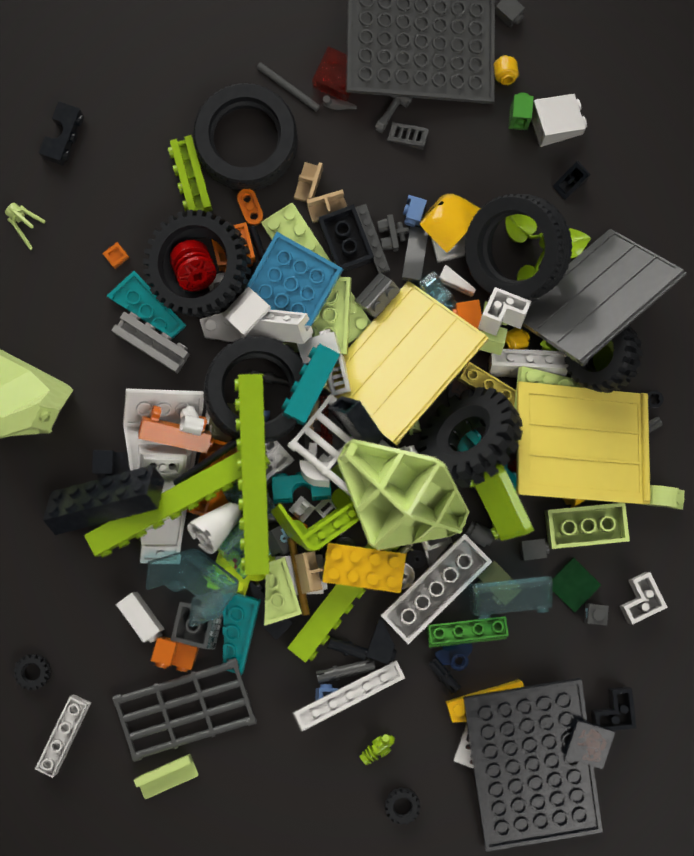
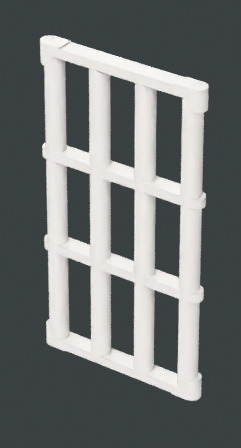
(325, 470)

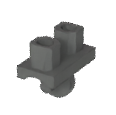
(392, 241)

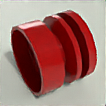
(193, 265)

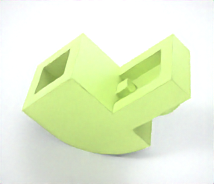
(666, 497)

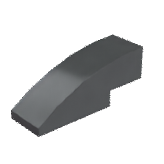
(415, 255)

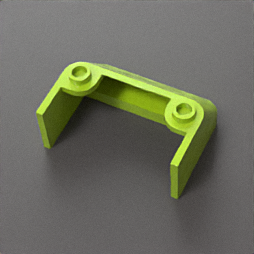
(503, 506)
(325, 529)

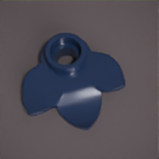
(450, 653)

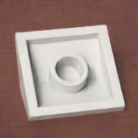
(246, 311)

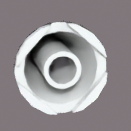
(214, 526)

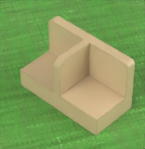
(308, 181)
(325, 204)
(308, 572)

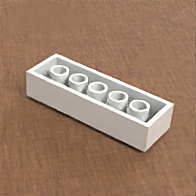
(436, 588)

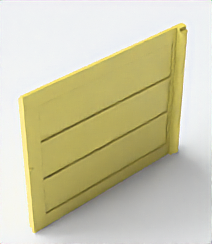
(407, 359)
(583, 444)

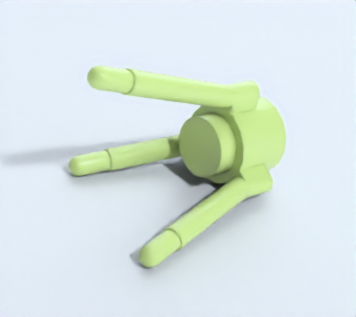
(16, 214)

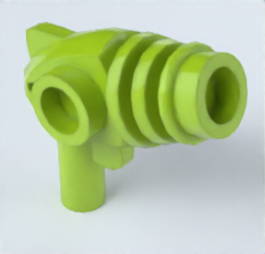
(380, 746)

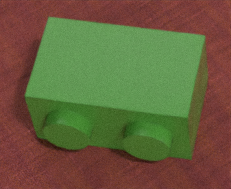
(521, 111)

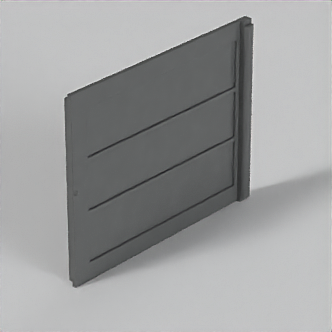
(600, 295)

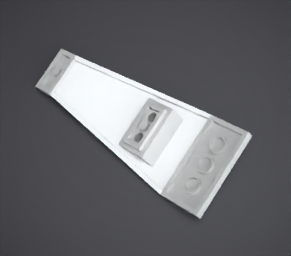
(142, 453)

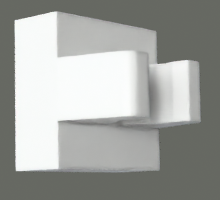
(302, 509)

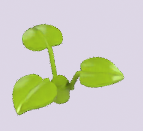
(521, 227)

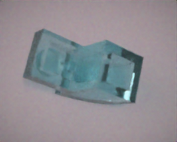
(433, 286)

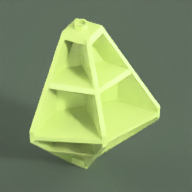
(28, 398)
(401, 495)

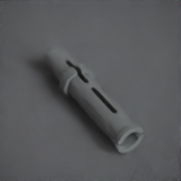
(344, 671)

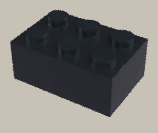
(346, 238)

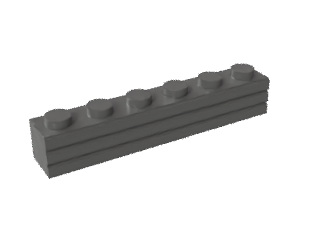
(372, 237)

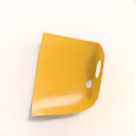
(449, 221)

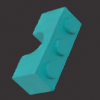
(284, 487)

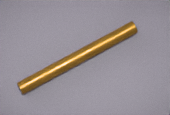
(302, 597)

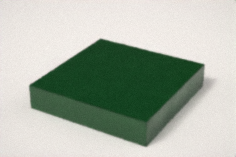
(574, 584)

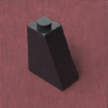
(356, 420)

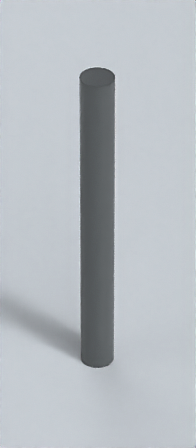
(287, 86)

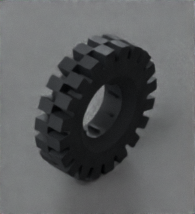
(474, 410)

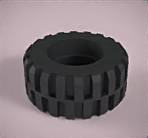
(619, 370)

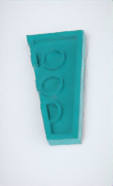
(137, 298)
(238, 628)

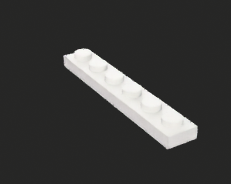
(348, 695)

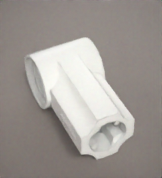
(190, 421)

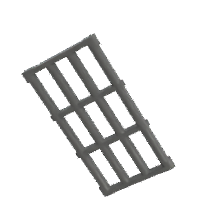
(170, 724)

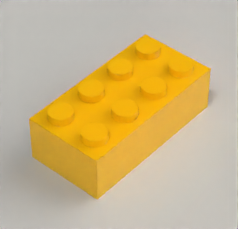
(364, 567)

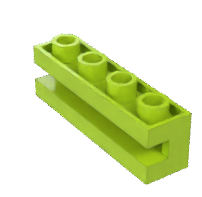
(190, 175)

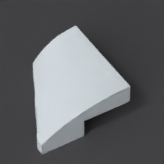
(279, 459)

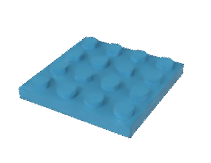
(294, 278)

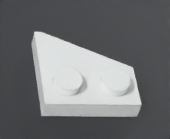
(219, 328)

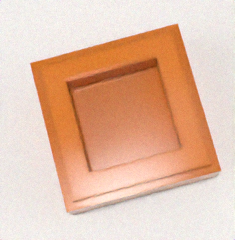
(116, 255)

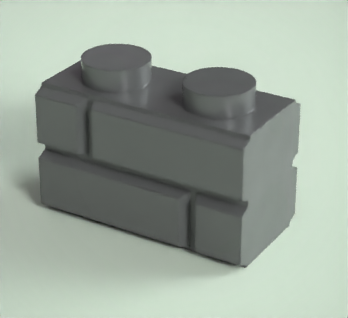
(377, 295)

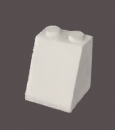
(557, 119)

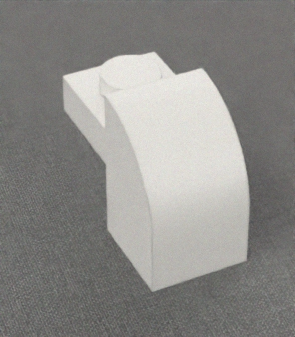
(311, 473)

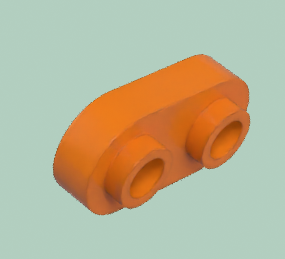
(250, 207)

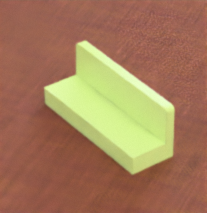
(166, 776)

